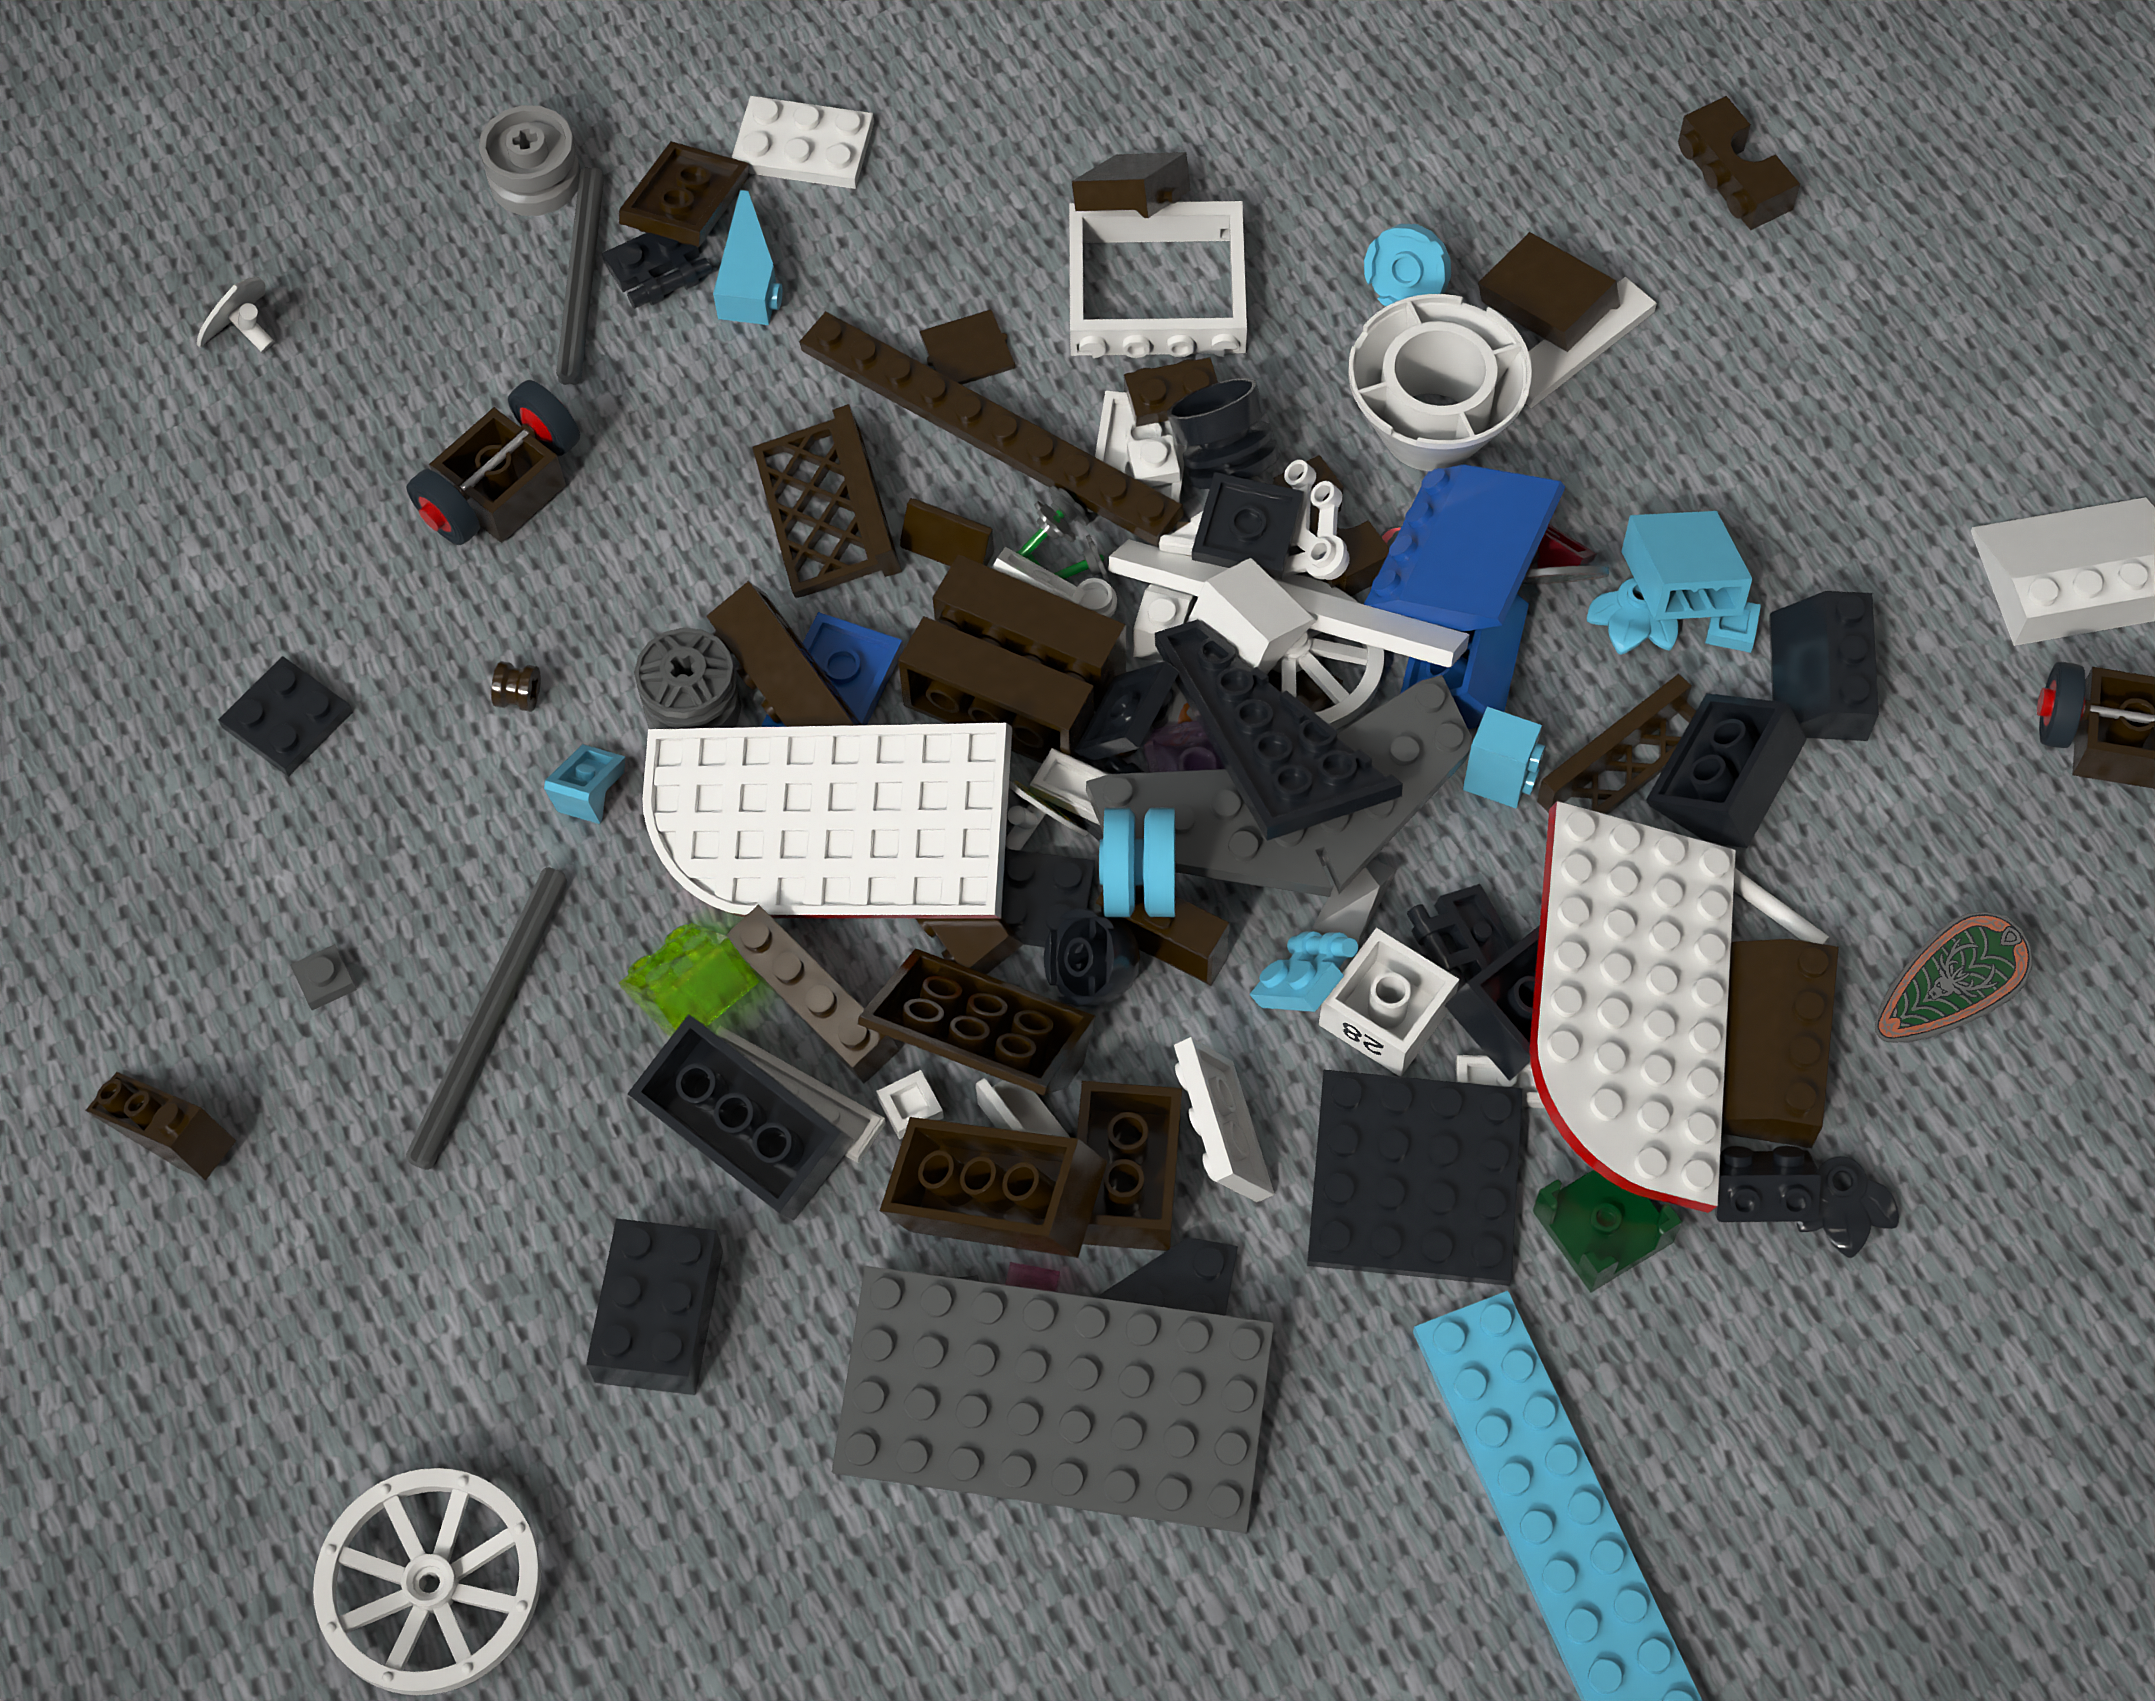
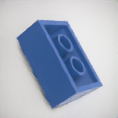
(1483, 671)

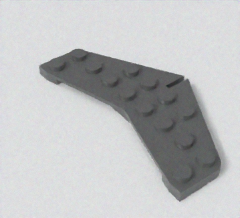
(1216, 837)

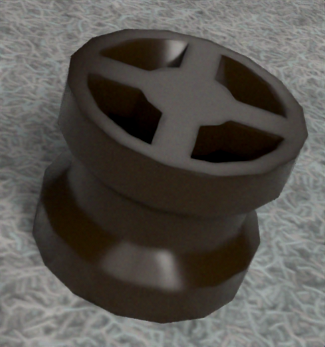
(515, 686)

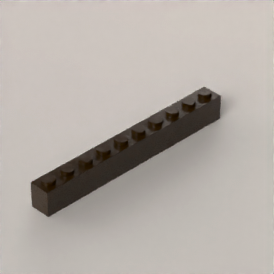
(804, 696)

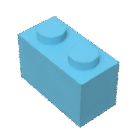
(1504, 758)

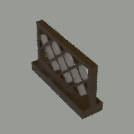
(864, 502)

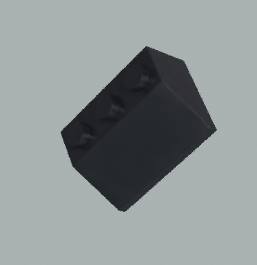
(1827, 664)
(1728, 768)

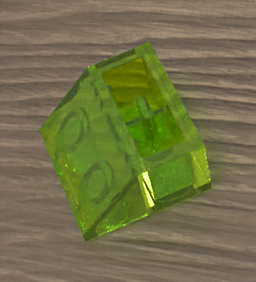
(690, 975)

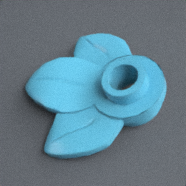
(1630, 619)

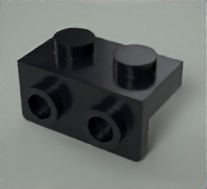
(1767, 1185)

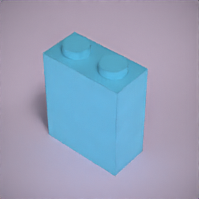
(1686, 565)

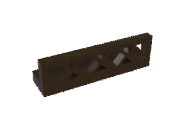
(1616, 742)

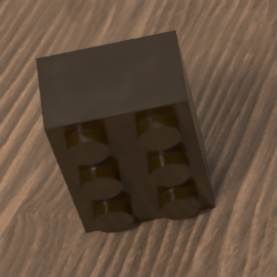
(1139, 1137)

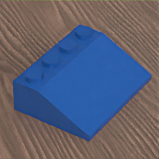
(1465, 546)

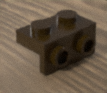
(1157, 389)

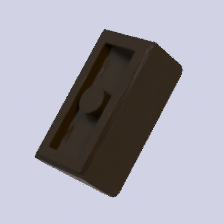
(944, 535)

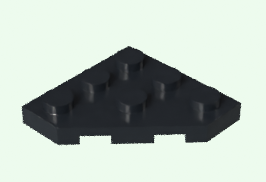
(1186, 1277)

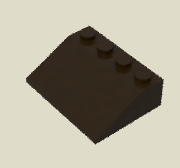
(981, 1023)
(1778, 1039)

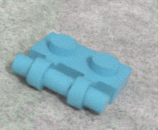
(1308, 975)

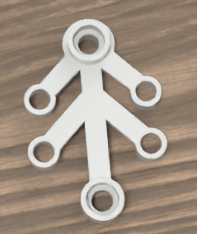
(1326, 554)

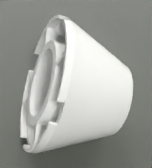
(1443, 350)

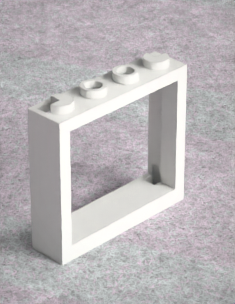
(1159, 336)

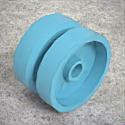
(1138, 862)

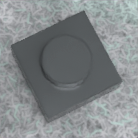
(323, 977)

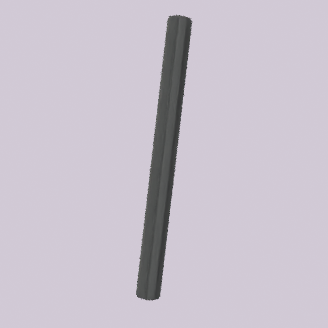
(486, 1019)

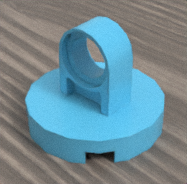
(1407, 263)

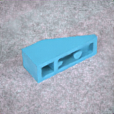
(746, 277)

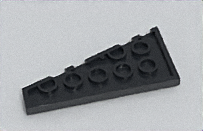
(1269, 741)

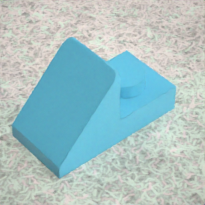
(582, 781)

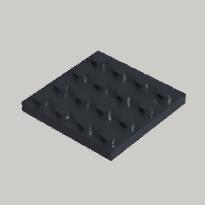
(1415, 1177)

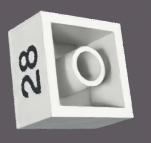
(1388, 1002)

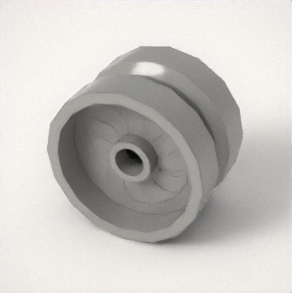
(530, 160)

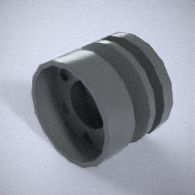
(687, 681)

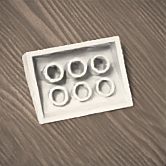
(2072, 570)

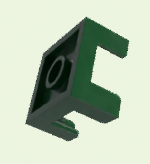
(1603, 1226)

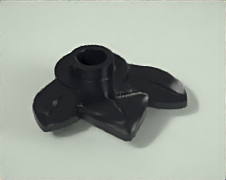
(1850, 1213)

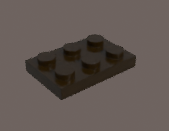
(684, 193)

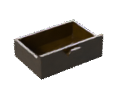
(1133, 183)
(1549, 291)
(1189, 941)

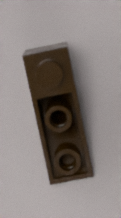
(162, 1124)

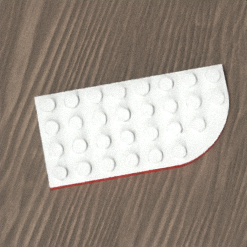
(833, 818)
(1634, 1001)

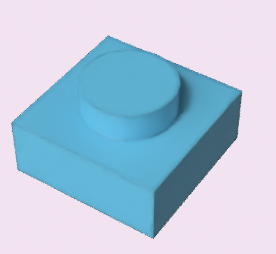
(1735, 631)

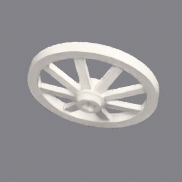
(1301, 657)
(414, 1577)

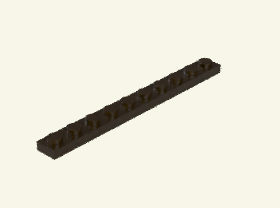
(992, 428)

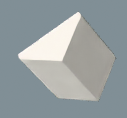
(1251, 614)

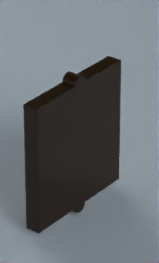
(968, 348)

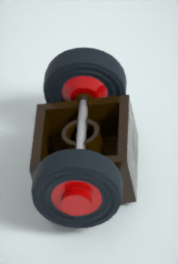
(497, 469)
(2109, 718)

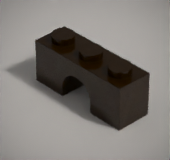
(1752, 189)
(1363, 542)

